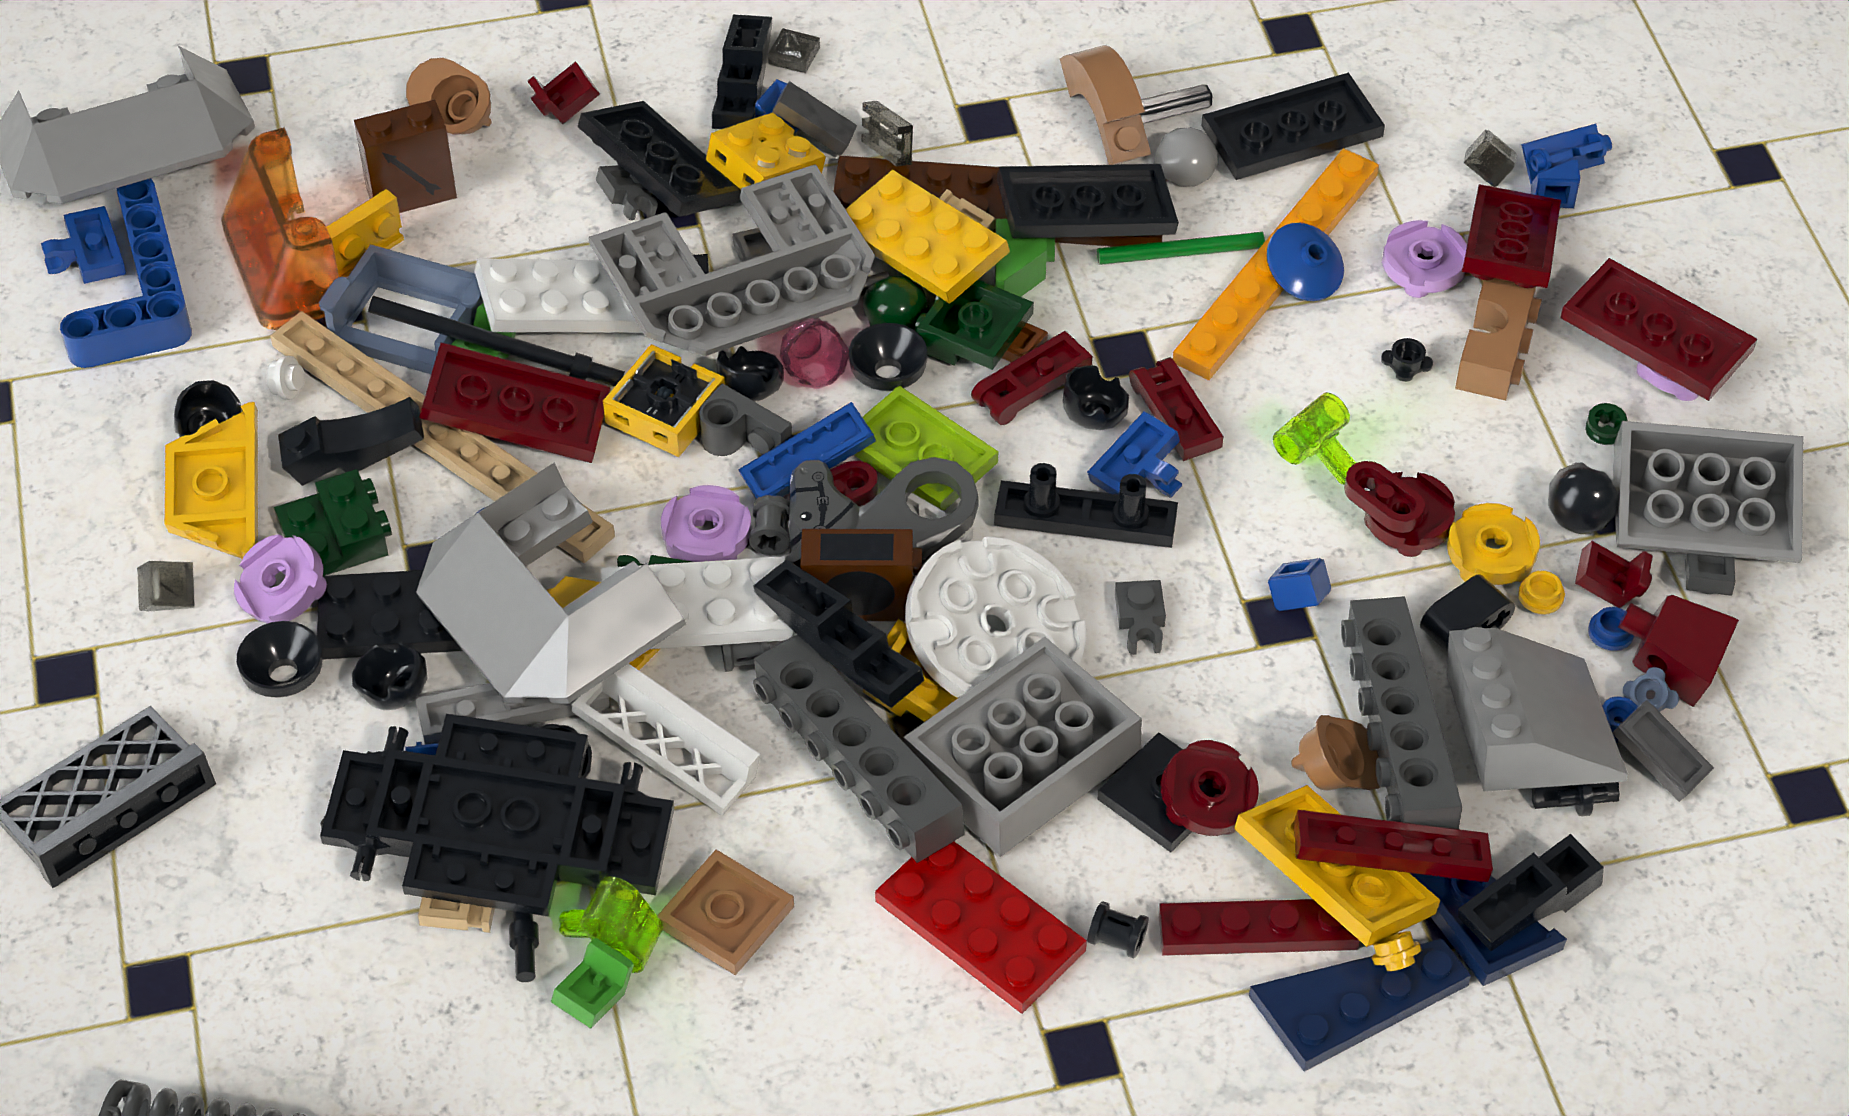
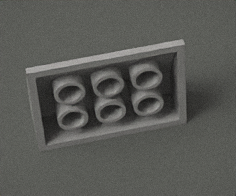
(1709, 491)
(1529, 713)
(1026, 744)

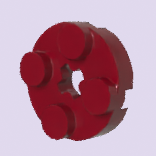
(1436, 521)
(1190, 806)

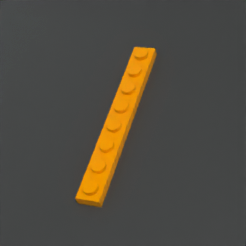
(1254, 286)

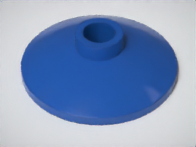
(1295, 269)

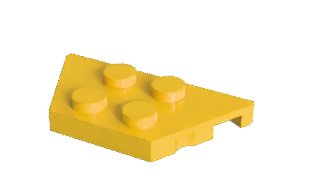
(215, 484)

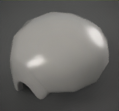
(1187, 156)

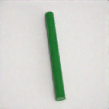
(1180, 248)

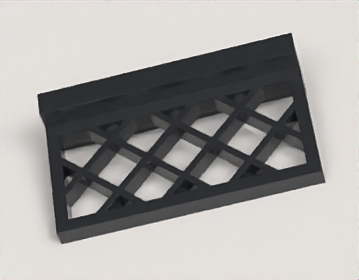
(118, 813)

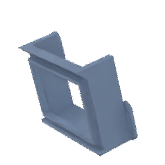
(405, 276)

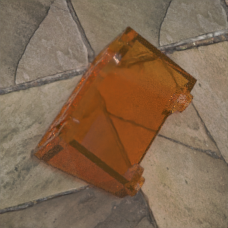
(279, 259)

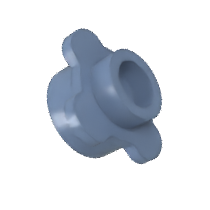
(1652, 681)

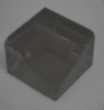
(1490, 158)
(165, 585)

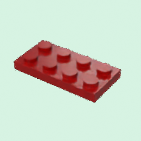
(982, 923)

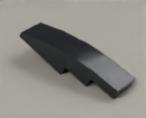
(742, 70)
(836, 633)

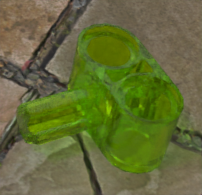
(1314, 433)
(617, 918)

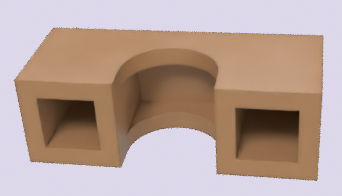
(1491, 359)

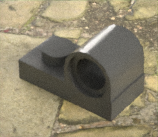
(733, 419)

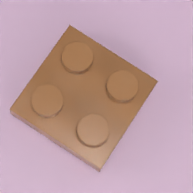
(725, 912)

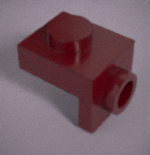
(564, 94)
(1613, 576)

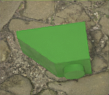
(1025, 263)

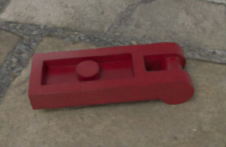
(1030, 377)
(1177, 407)

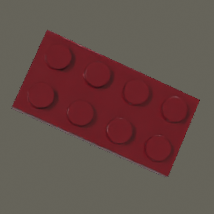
(1512, 237)
(1659, 329)
(515, 402)

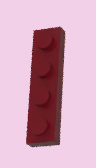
(1392, 846)
(1250, 928)

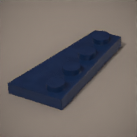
(1514, 954)
(1354, 1000)

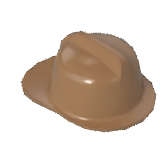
(457, 91)
(1337, 755)

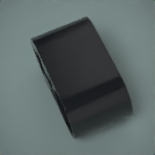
(1467, 606)

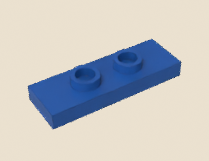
(828, 440)

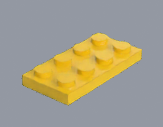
(925, 236)
(1361, 899)

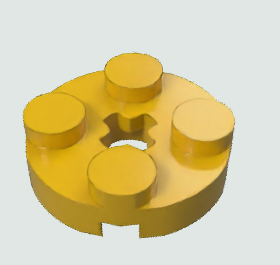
(1499, 566)

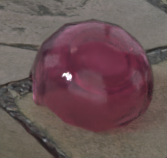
(814, 353)

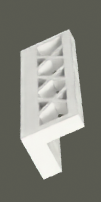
(683, 726)

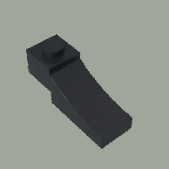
(349, 442)
(1532, 892)

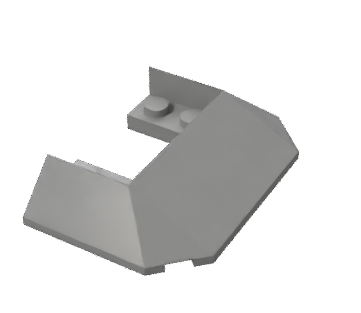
(124, 141)
(812, 272)
(512, 624)

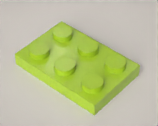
(914, 431)

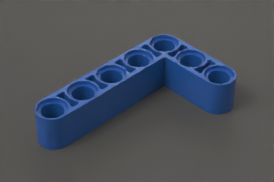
(140, 323)

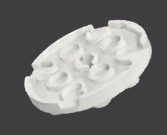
(980, 579)

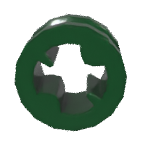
(1604, 413)

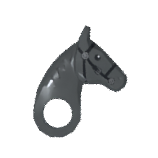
(820, 505)

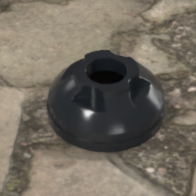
(891, 346)
(277, 646)

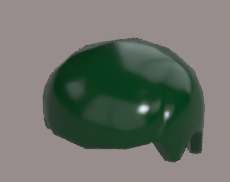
(895, 301)

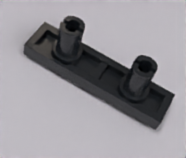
(1086, 513)

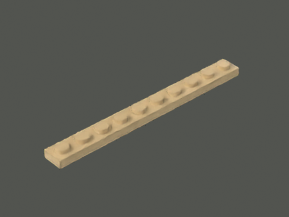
(460, 451)

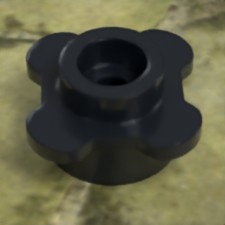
(1407, 359)

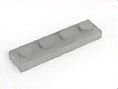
(486, 703)

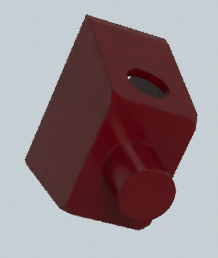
(1681, 641)

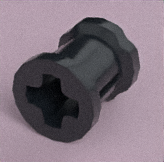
(1118, 929)

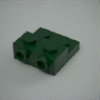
(974, 325)
(338, 522)

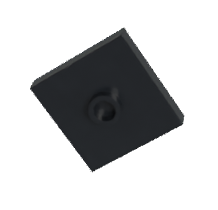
(1137, 795)

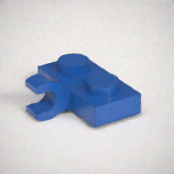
(89, 243)
(1139, 453)

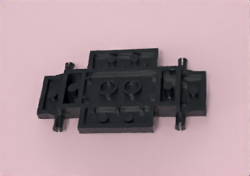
(496, 816)

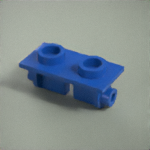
(1579, 144)

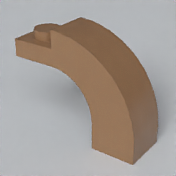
(1113, 97)

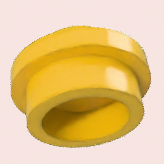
(1541, 592)
(1396, 951)

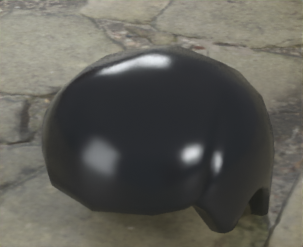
(751, 373)
(1093, 400)
(202, 404)
(1582, 498)
(390, 676)

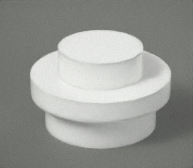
(285, 377)

